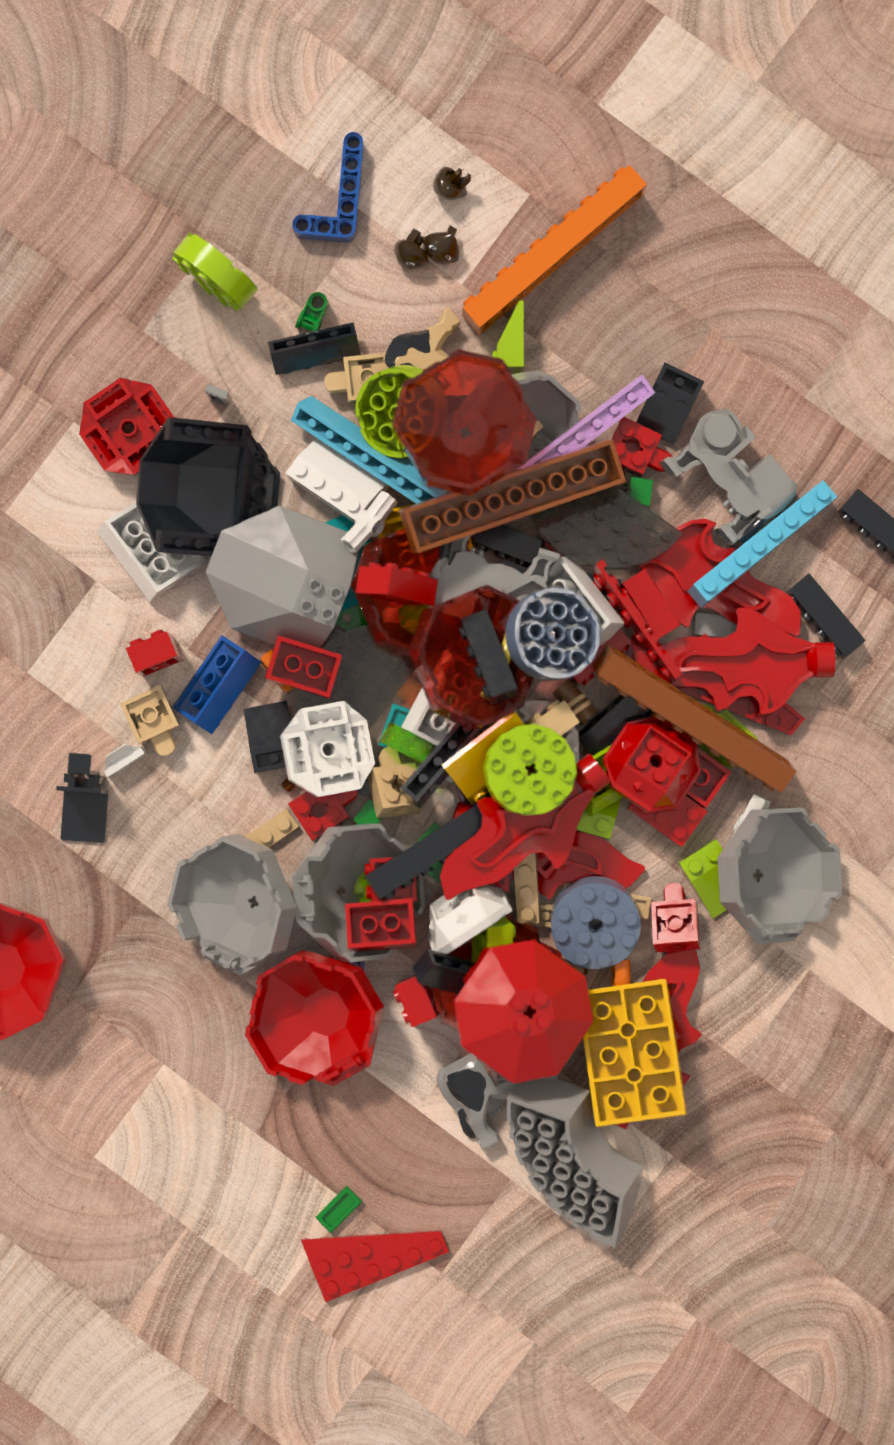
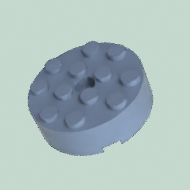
(532, 643)
(599, 944)

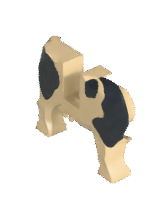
(422, 347)

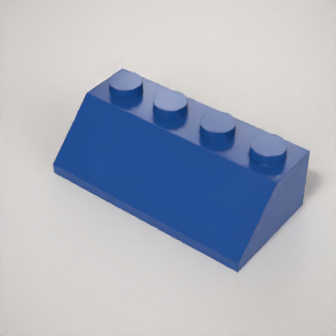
(217, 684)

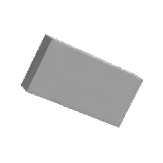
(218, 395)
(713, 625)

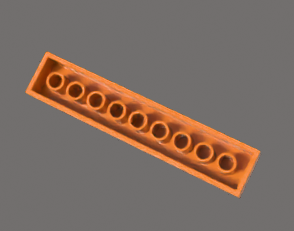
(554, 249)

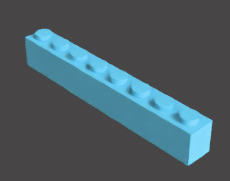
(347, 440)
(762, 544)

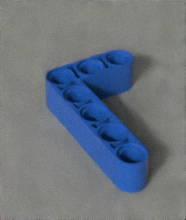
(345, 198)

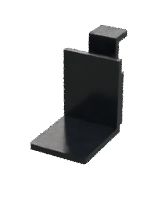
(83, 804)

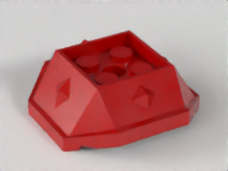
(110, 412)
(640, 782)

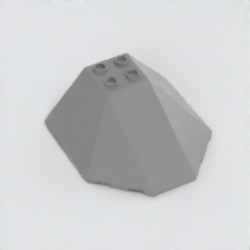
(282, 576)

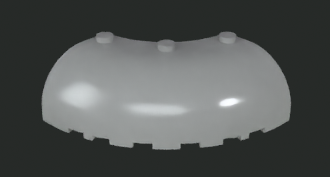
(572, 1158)

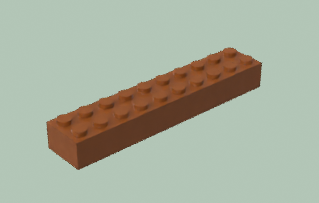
(513, 496)
(694, 718)

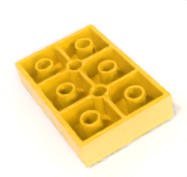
(633, 1054)

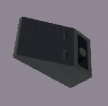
(670, 403)
(264, 729)

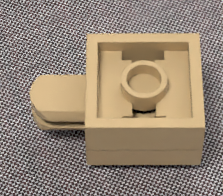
(357, 372)
(560, 716)
(152, 719)
(386, 785)

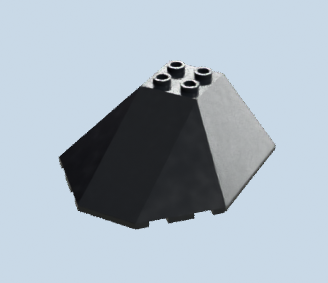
(200, 482)

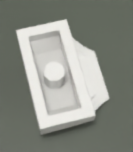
(122, 758)

